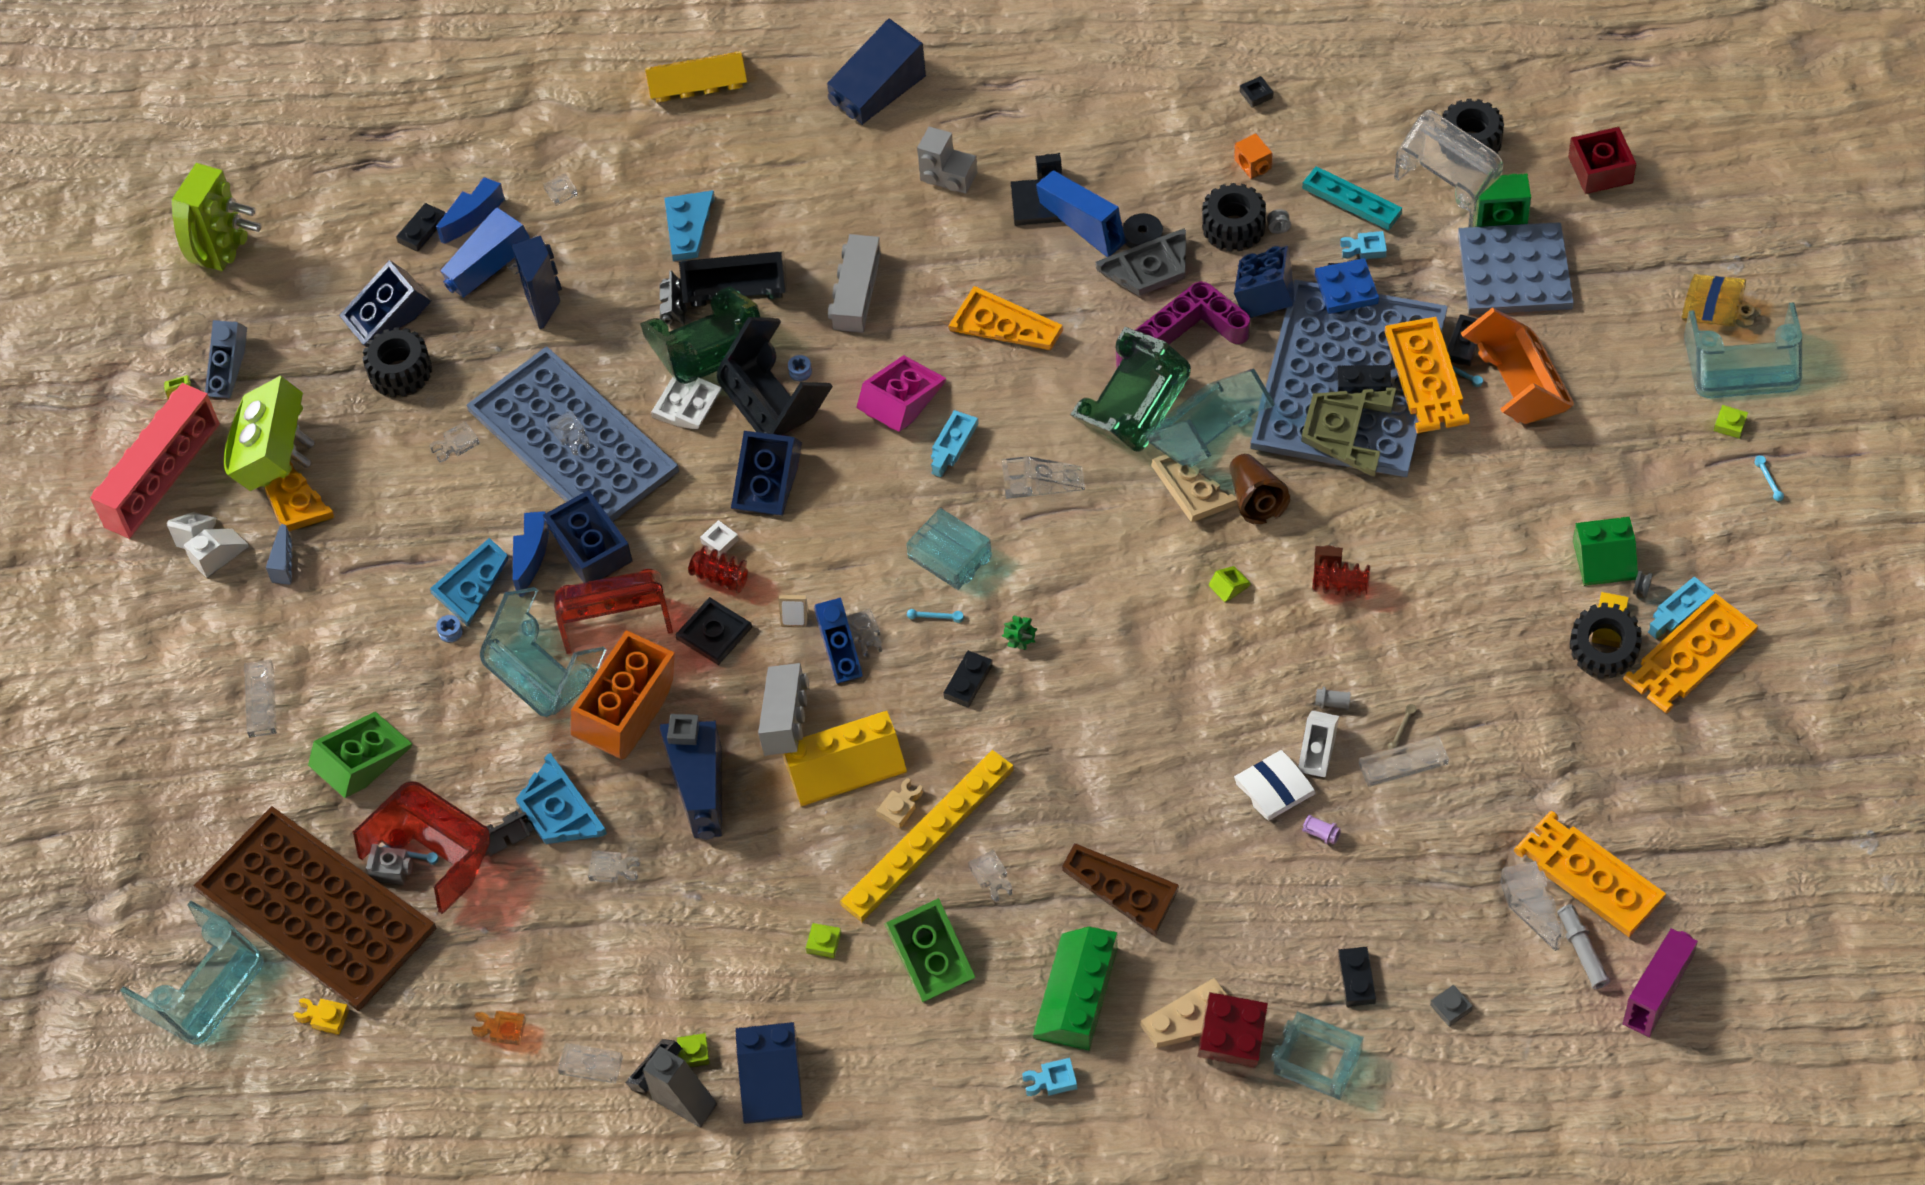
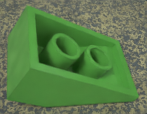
(357, 753)
(929, 950)

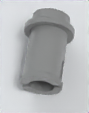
(1332, 698)

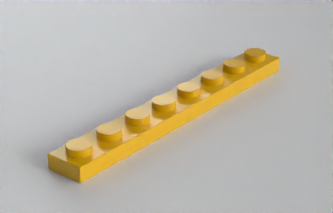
(926, 835)

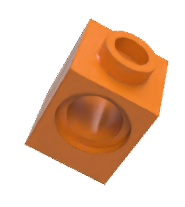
(1253, 156)

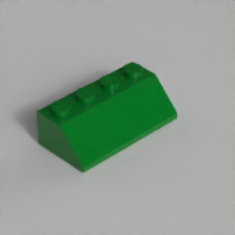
(1077, 987)

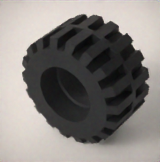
(1478, 118)
(1234, 201)
(402, 377)
(1612, 619)

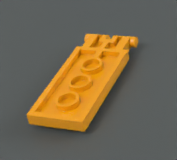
(1426, 374)
(1691, 652)
(1591, 874)

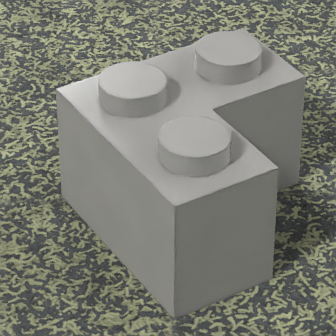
(942, 164)

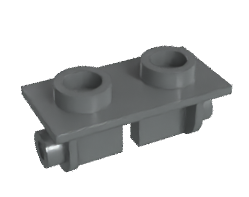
(672, 293)
(512, 827)

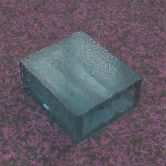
(949, 549)

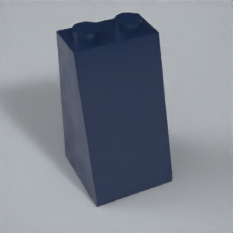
(878, 72)
(699, 779)

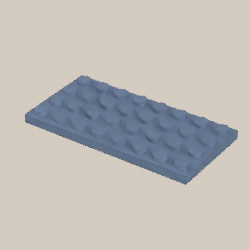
(616, 468)

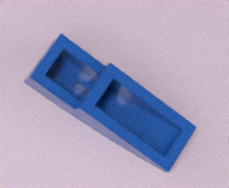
(470, 210)
(529, 549)

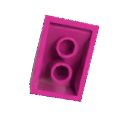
(899, 392)

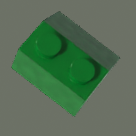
(1505, 202)
(1606, 551)

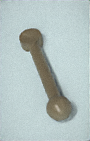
(1410, 711)

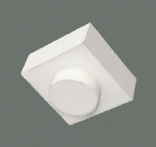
(719, 538)

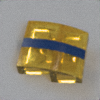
(1714, 299)

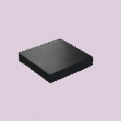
(1027, 206)
(713, 631)

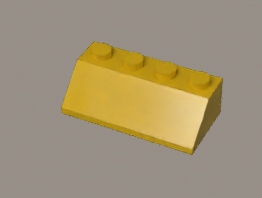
(696, 75)
(845, 758)

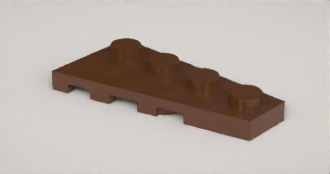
(1126, 888)

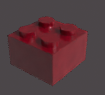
(1602, 160)
(1232, 1030)

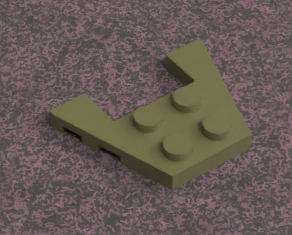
(1335, 421)

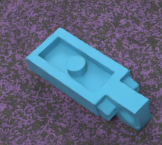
(952, 441)
(1679, 607)

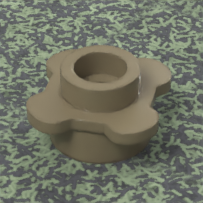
(1747, 320)

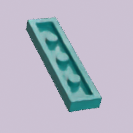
(1352, 198)

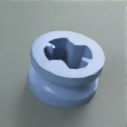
(797, 361)
(450, 635)

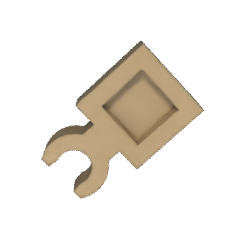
(899, 806)

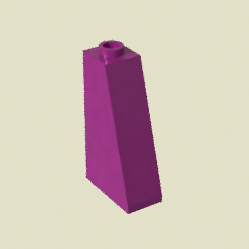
(1659, 982)

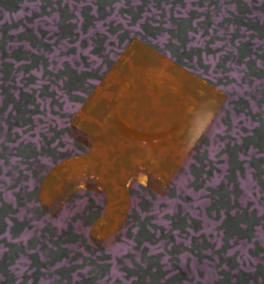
(503, 1028)

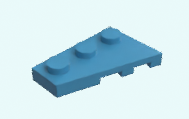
(686, 222)
(470, 581)

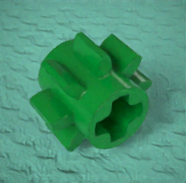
(1019, 632)

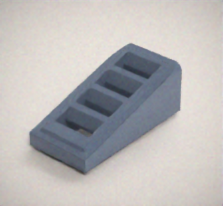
(280, 559)

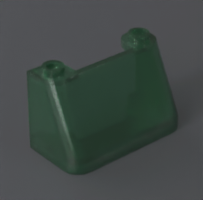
(702, 344)
(1137, 391)

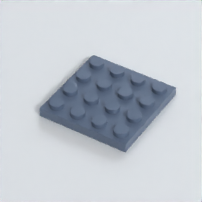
(1515, 268)

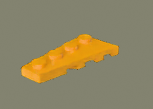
(1002, 320)
(296, 502)

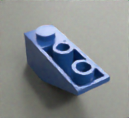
(838, 640)

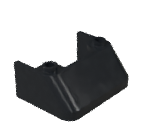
(745, 273)
(756, 391)

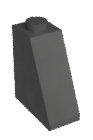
(678, 1088)

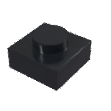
(1256, 91)
(1047, 163)

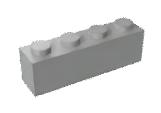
(855, 283)
(783, 709)

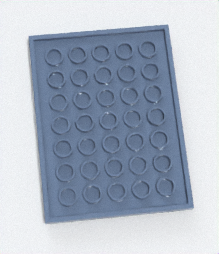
(1307, 364)

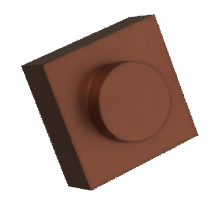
(1329, 553)

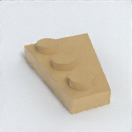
(1192, 490)
(1181, 1018)

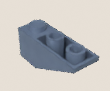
(225, 357)

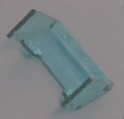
(1745, 368)
(1207, 415)
(526, 667)
(212, 987)

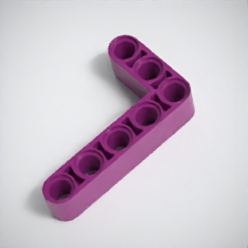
(1191, 306)

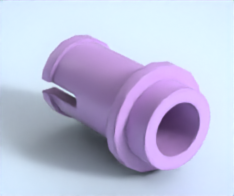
(1322, 830)

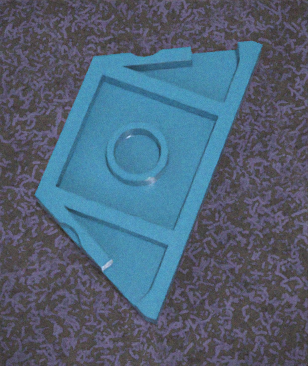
(557, 807)

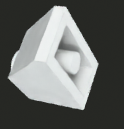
(214, 549)
(1318, 743)

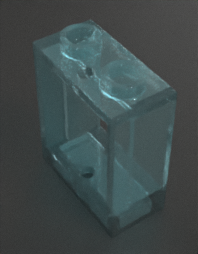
(1326, 1033)

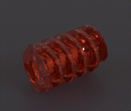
(719, 569)
(1341, 578)

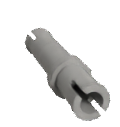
(1578, 936)

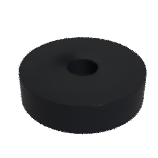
(1141, 222)

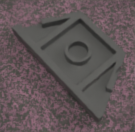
(1148, 264)

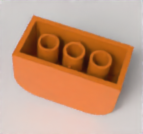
(623, 695)

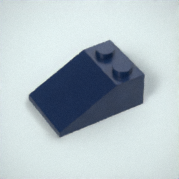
(385, 303)
(765, 472)
(588, 537)
(769, 1072)

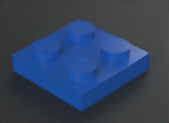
(1346, 286)

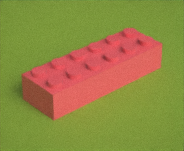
(155, 460)

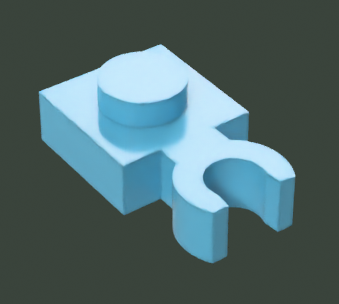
(1368, 245)
(1055, 1076)

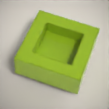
(1730, 421)
(823, 940)
(694, 1049)

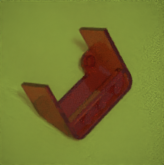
(609, 597)
(435, 823)

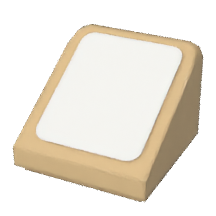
(793, 610)

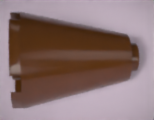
(1257, 490)

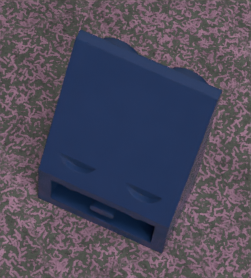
(1265, 282)

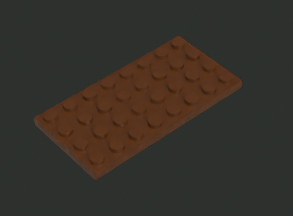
(315, 908)

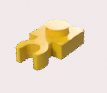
(326, 1017)

